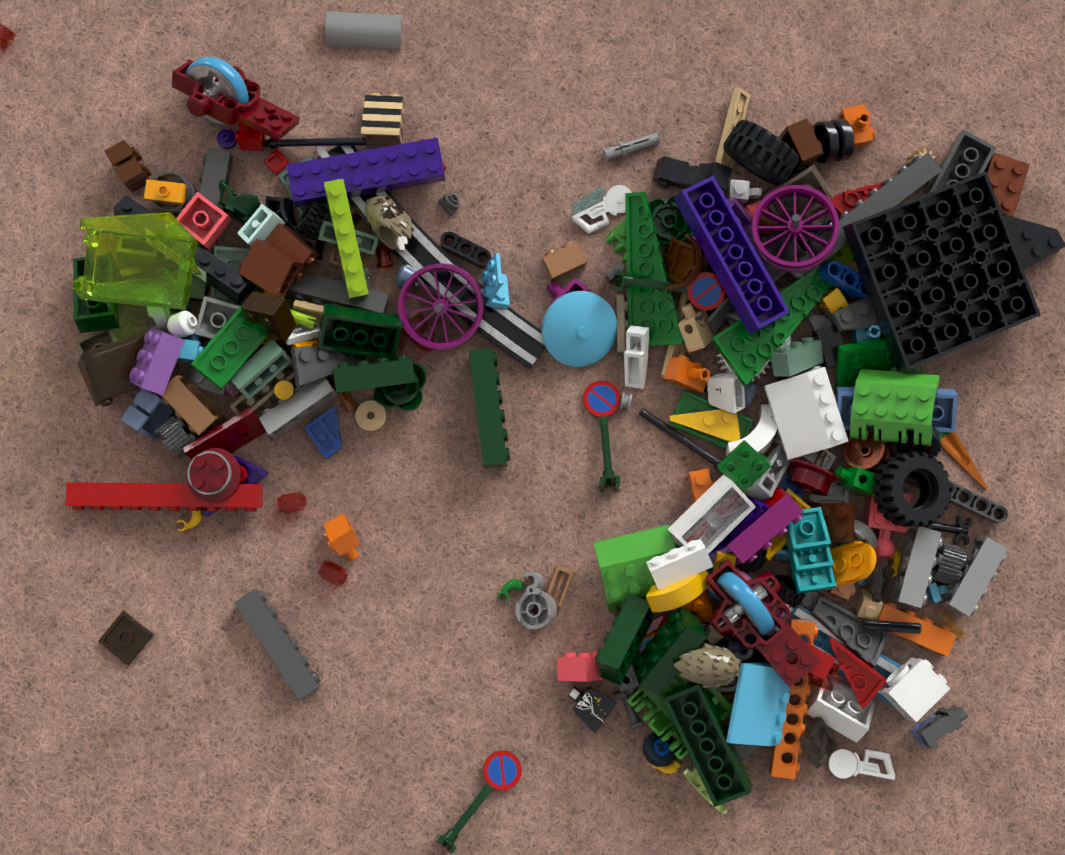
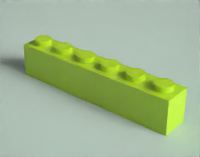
(346, 238)

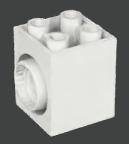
(914, 688)

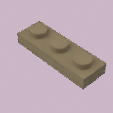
(622, 325)

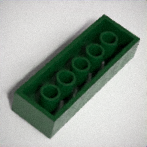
(487, 403)
(706, 743)

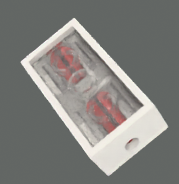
(713, 515)

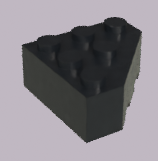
(1033, 240)

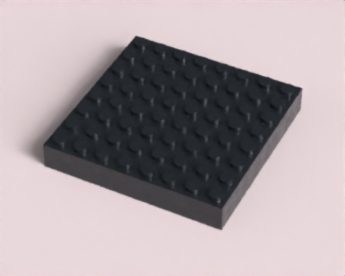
(941, 271)

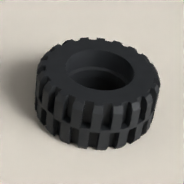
(761, 152)
(933, 489)

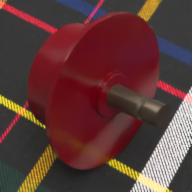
(812, 477)

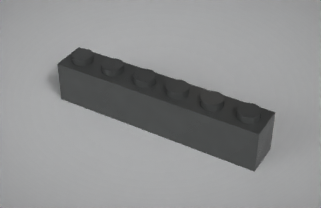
(328, 291)
(278, 644)

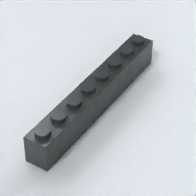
(217, 167)
(890, 195)

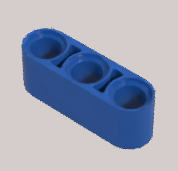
(837, 279)

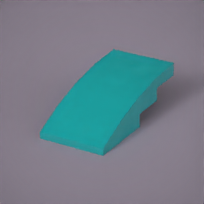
(810, 552)

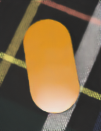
(852, 562)

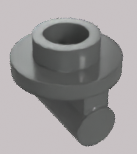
(450, 203)

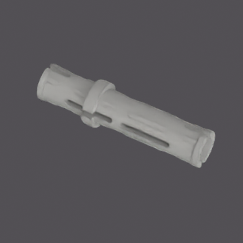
(623, 149)

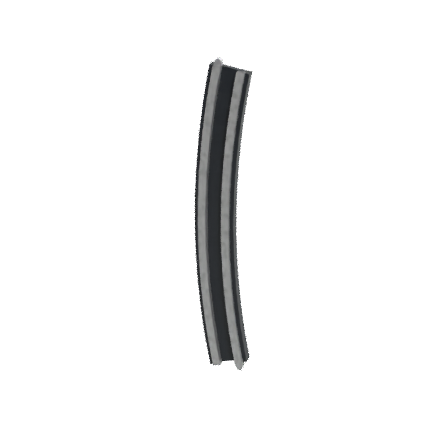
(500, 326)

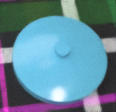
(579, 328)

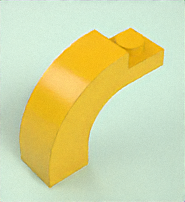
(677, 593)

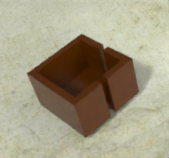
(801, 138)
(129, 165)

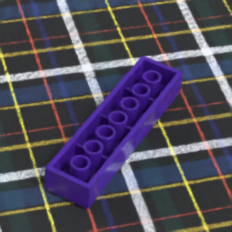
(367, 171)
(731, 254)

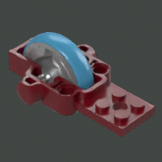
(229, 97)
(759, 620)

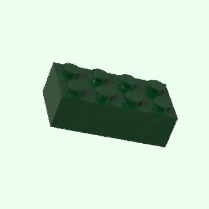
(92, 315)
(359, 331)
(374, 374)
(677, 636)
(624, 639)

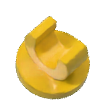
(283, 390)

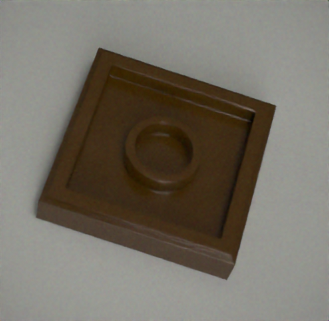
(126, 637)

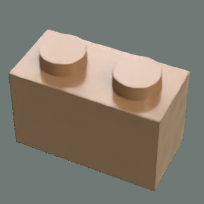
(564, 260)

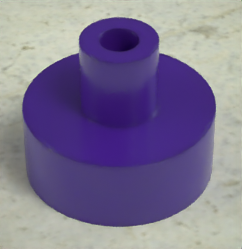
(226, 139)

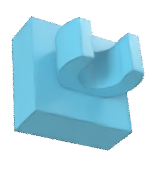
(934, 592)

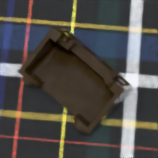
(108, 368)

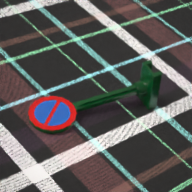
(703, 292)
(602, 401)
(500, 772)

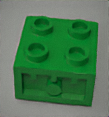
(744, 465)

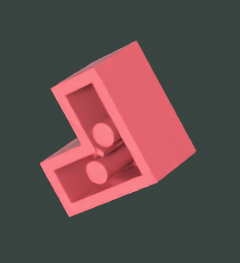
(578, 667)

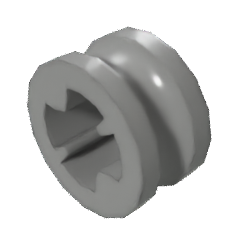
(625, 401)

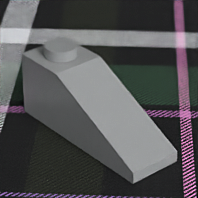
(765, 486)

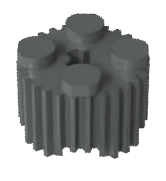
(176, 435)
(948, 563)

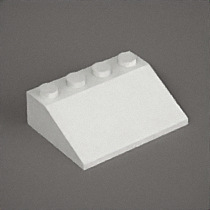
(806, 413)

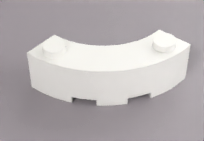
(762, 435)

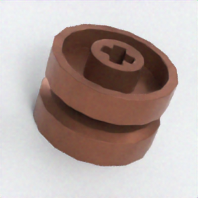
(866, 453)

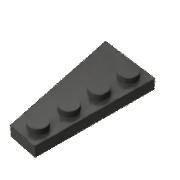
(317, 363)
(849, 630)

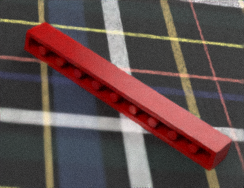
(157, 496)

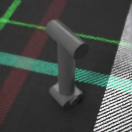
(635, 723)

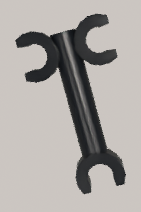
(960, 530)

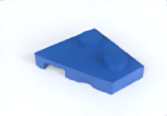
(326, 432)

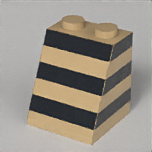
(383, 119)

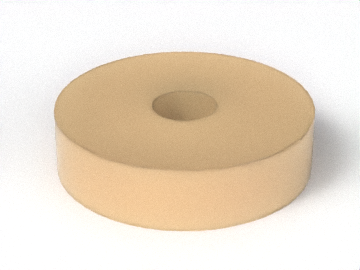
(362, 415)

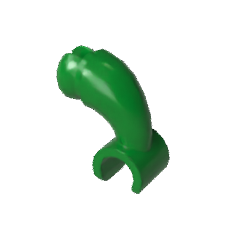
(513, 584)

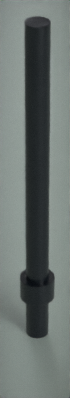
(274, 144)
(679, 437)

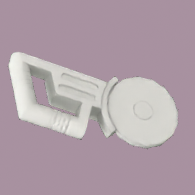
(613, 203)
(845, 764)

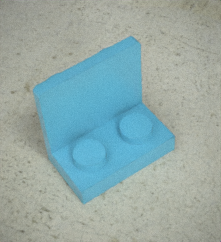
(495, 285)

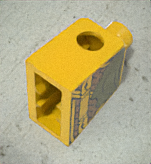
(831, 302)

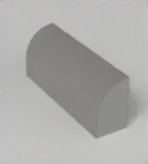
(363, 30)

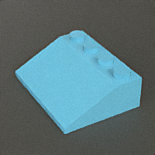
(758, 706)

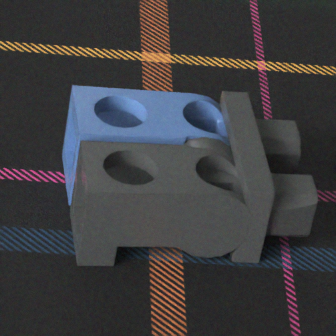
(938, 724)

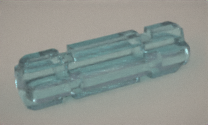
(589, 199)

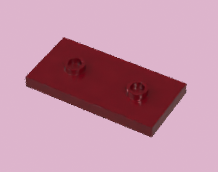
(229, 435)

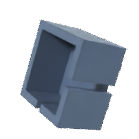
(147, 413)

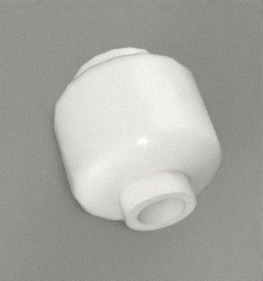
(182, 324)

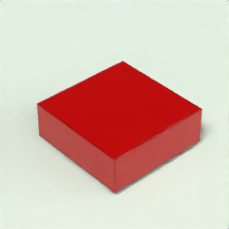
(276, 162)

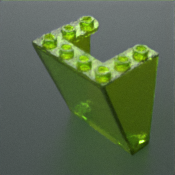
(137, 260)

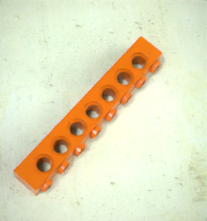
(791, 767)

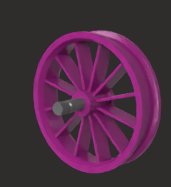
(795, 228)
(440, 306)

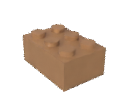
(191, 404)

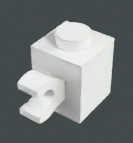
(741, 191)

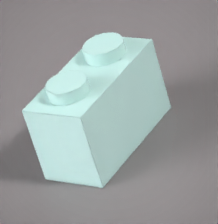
(260, 225)

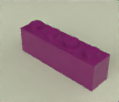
(765, 528)

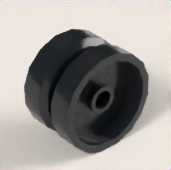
(836, 140)

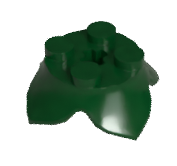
(240, 205)
(667, 210)
(405, 399)

